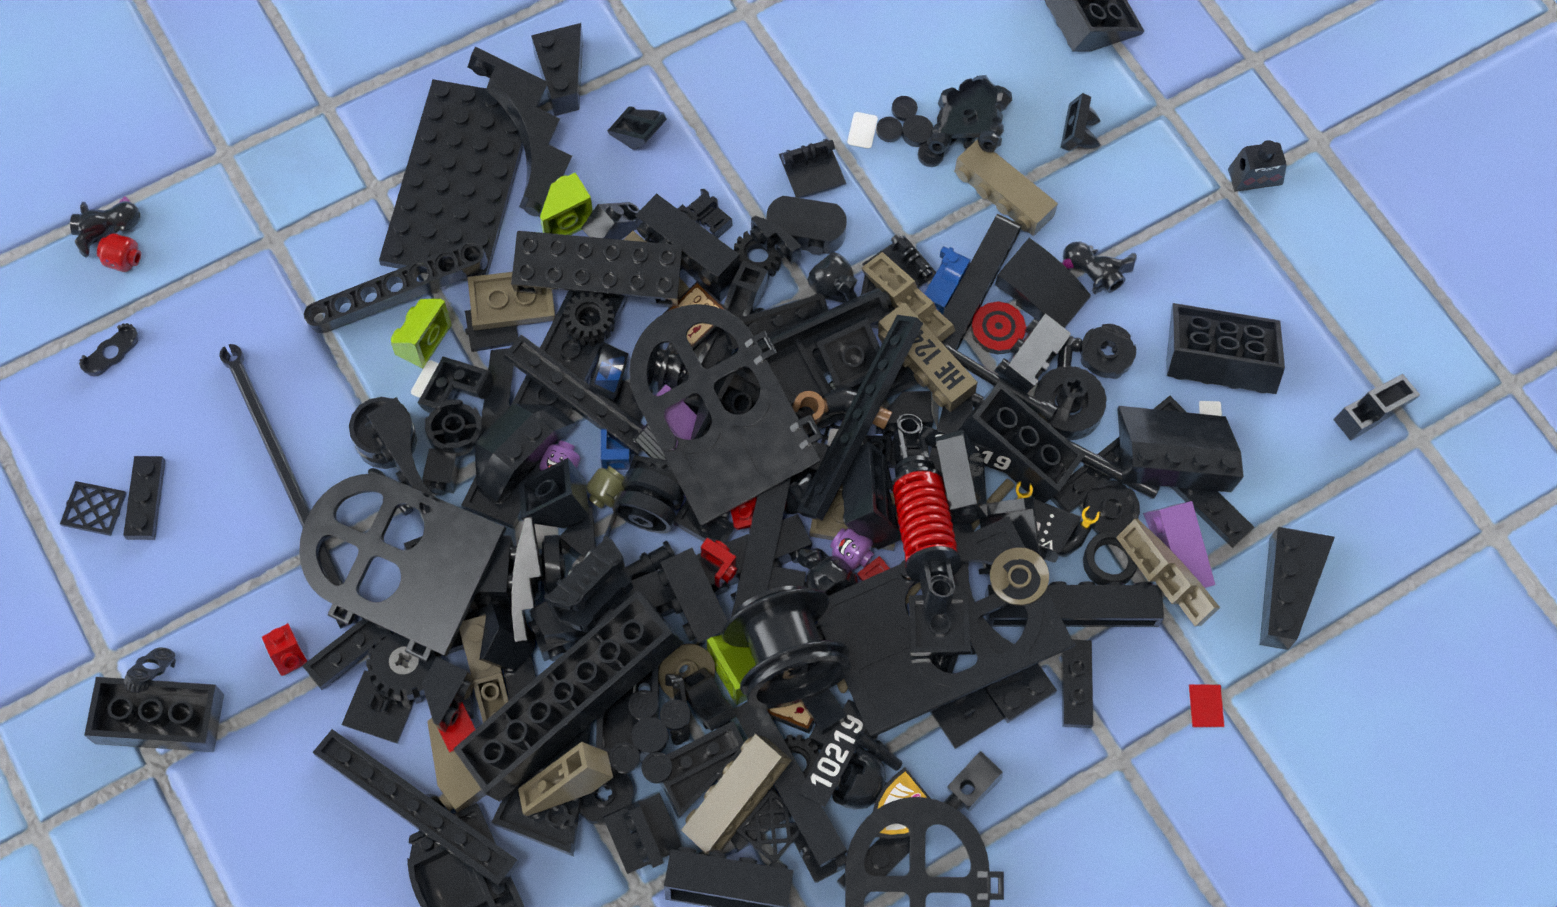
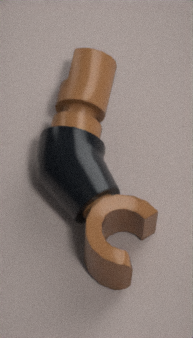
(834, 403)

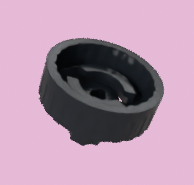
(1074, 390)

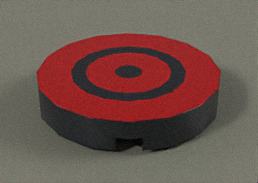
(997, 327)

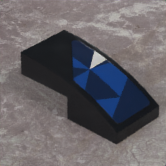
(608, 371)

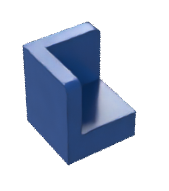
(613, 453)

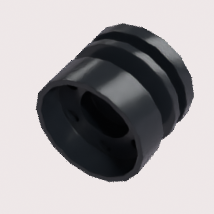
(666, 367)

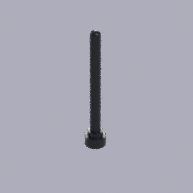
(1044, 409)

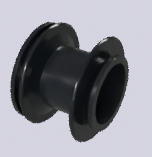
(786, 647)

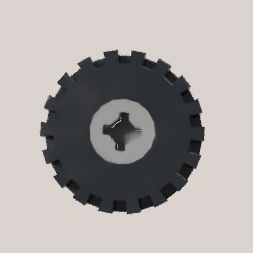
(396, 680)

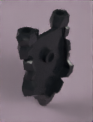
(969, 114)

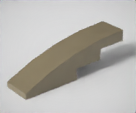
(901, 289)
(1168, 571)

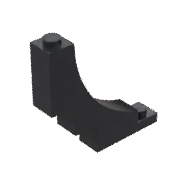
(520, 95)

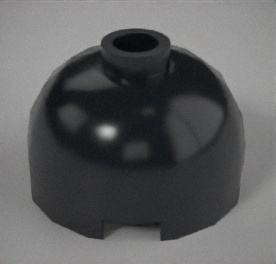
(453, 427)
(860, 781)

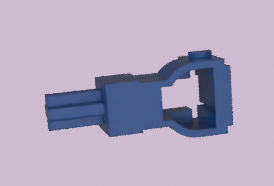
(947, 278)

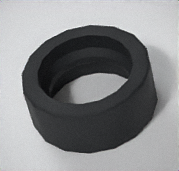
(1091, 568)

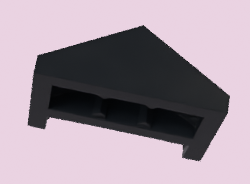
(636, 126)
(498, 640)

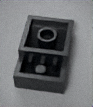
(1042, 284)

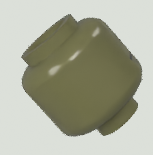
(604, 487)

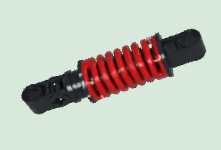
(924, 517)

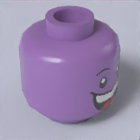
(559, 452)
(852, 548)

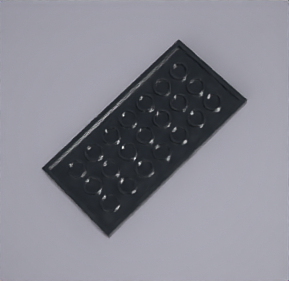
(454, 177)

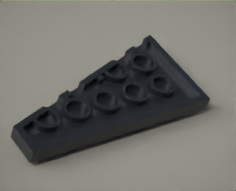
(551, 827)

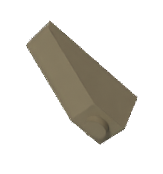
(453, 778)
(568, 778)

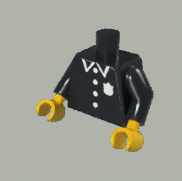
(1058, 529)

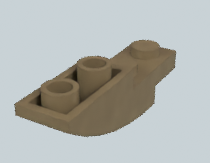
(488, 679)

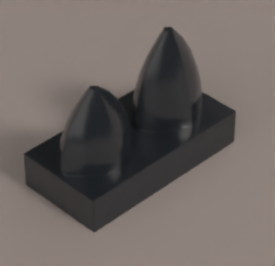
(1075, 130)

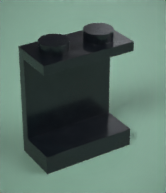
(1023, 518)

